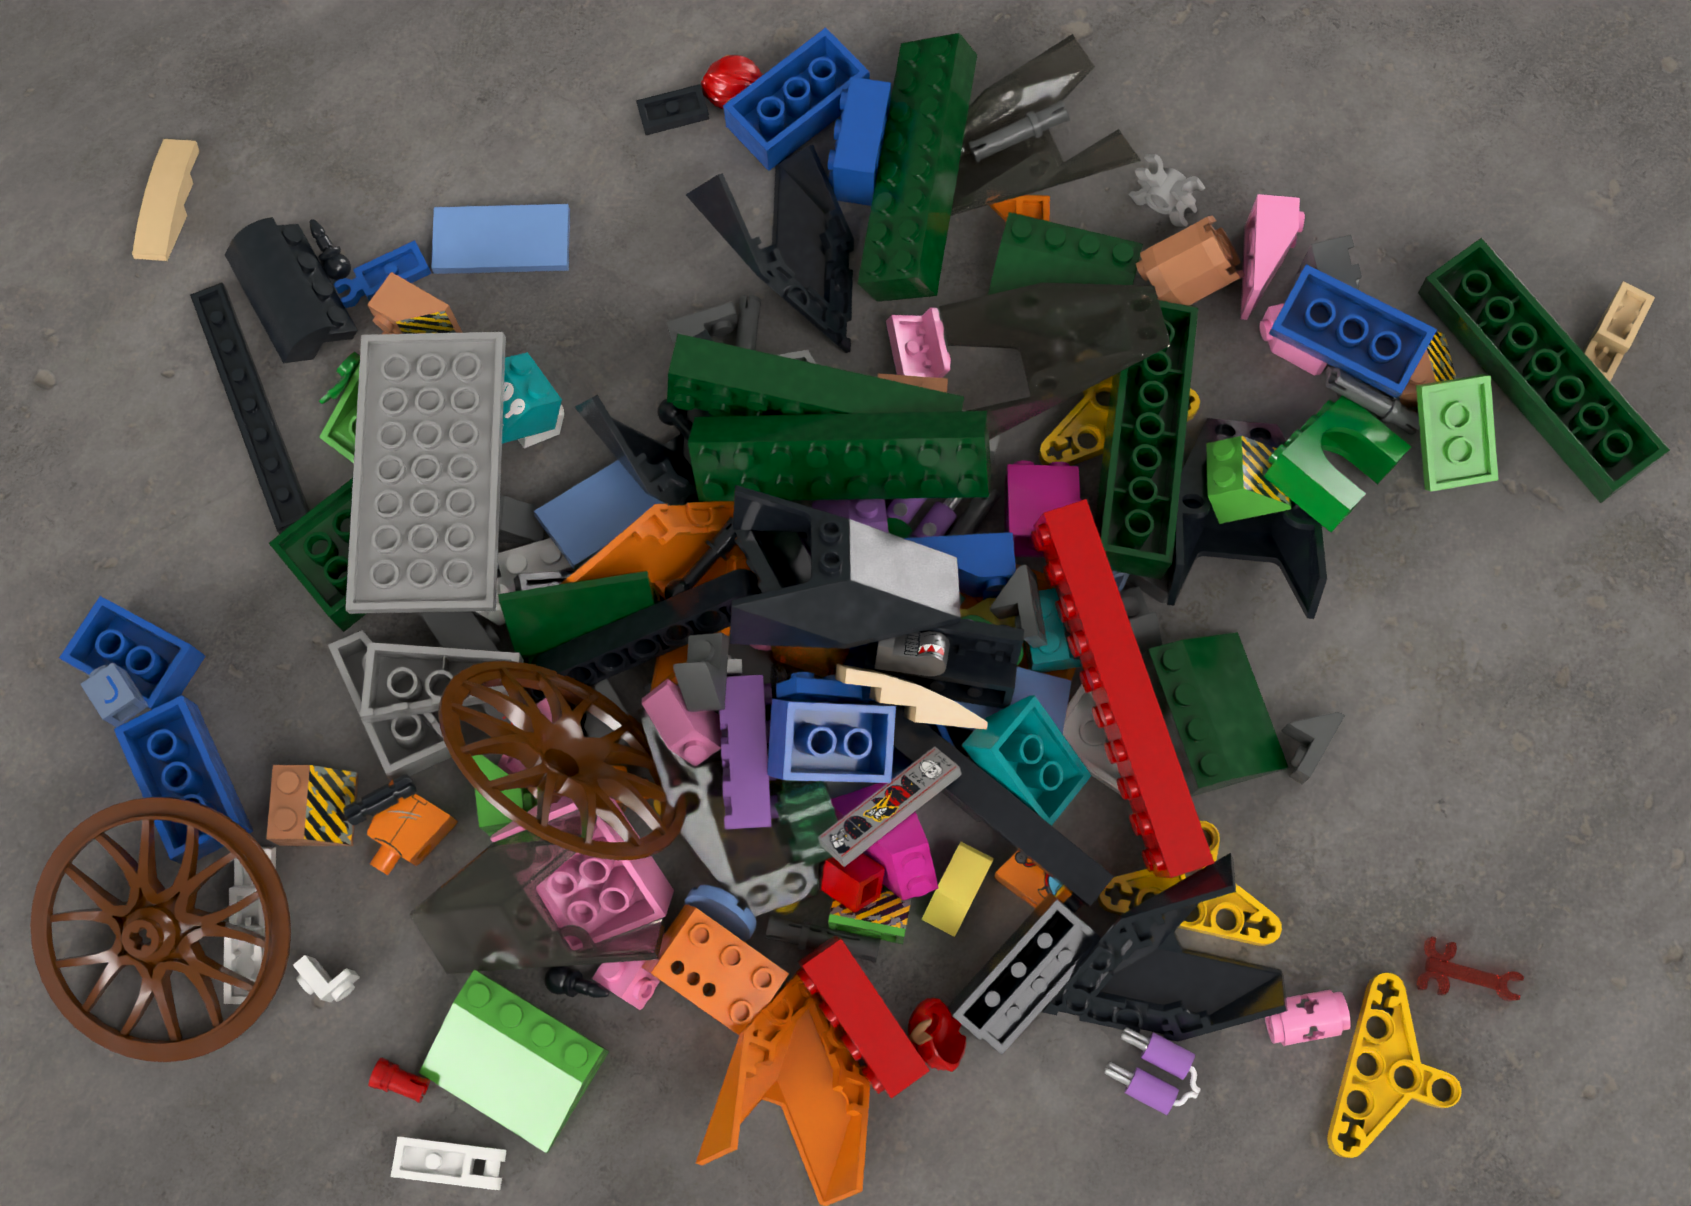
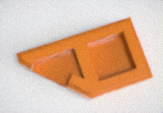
(1028, 205)

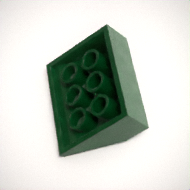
(1051, 252)
(319, 553)
(559, 613)
(1214, 711)

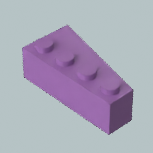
(745, 753)

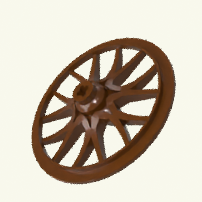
(559, 757)
(170, 924)

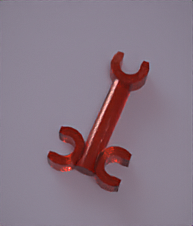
(1440, 969)

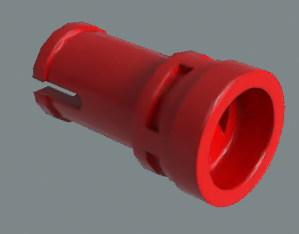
(390, 1077)

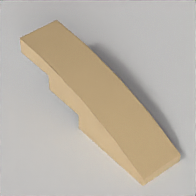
(164, 200)
(1618, 328)
(919, 702)

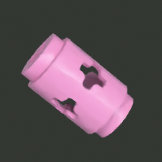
(1324, 1011)

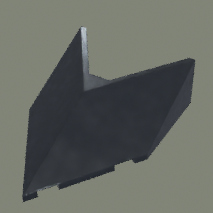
(808, 242)
(658, 468)
(1152, 984)

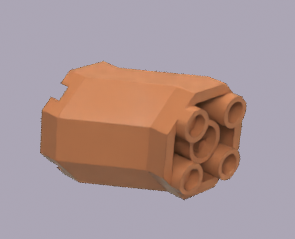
(1191, 263)

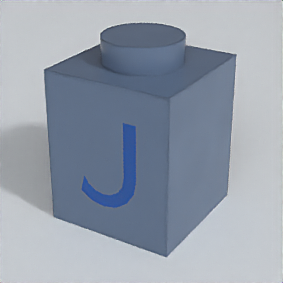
(113, 694)

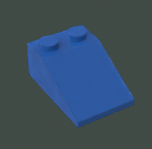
(983, 560)

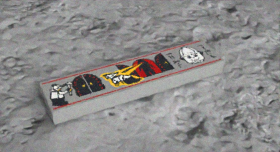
(889, 806)

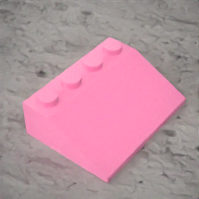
(600, 893)

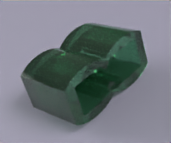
(809, 814)

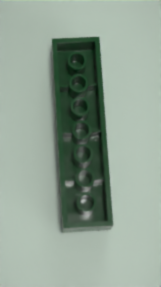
(918, 169)
(1542, 370)
(757, 383)
(1146, 452)
(843, 455)

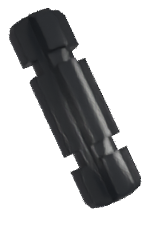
(379, 800)

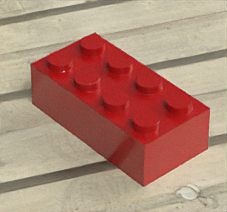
(863, 1016)

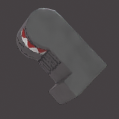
(914, 654)

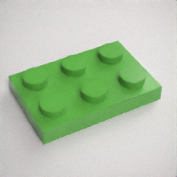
(1457, 432)

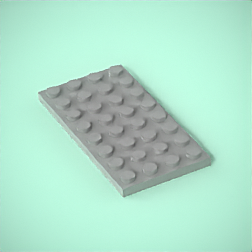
(427, 473)

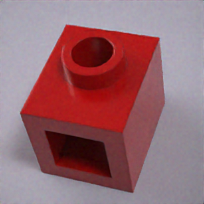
(855, 883)

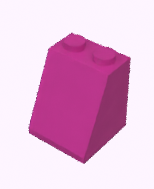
(1030, 493)
(901, 851)

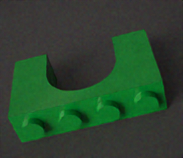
(1309, 477)

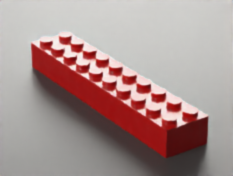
(1121, 691)

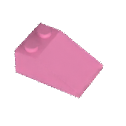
(1267, 239)

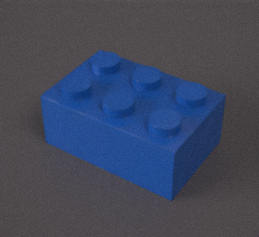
(859, 140)
(152, 657)
(831, 741)

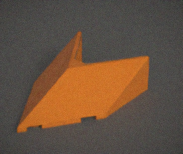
(666, 545)
(802, 1065)

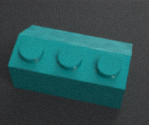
(1029, 757)

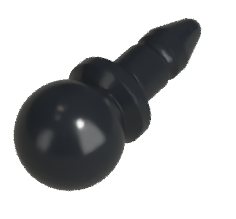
(335, 264)
(563, 980)

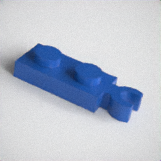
(404, 261)
(805, 687)

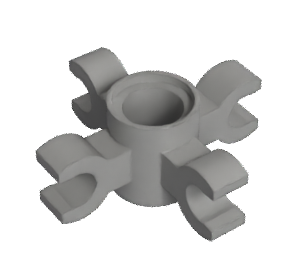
(1166, 190)

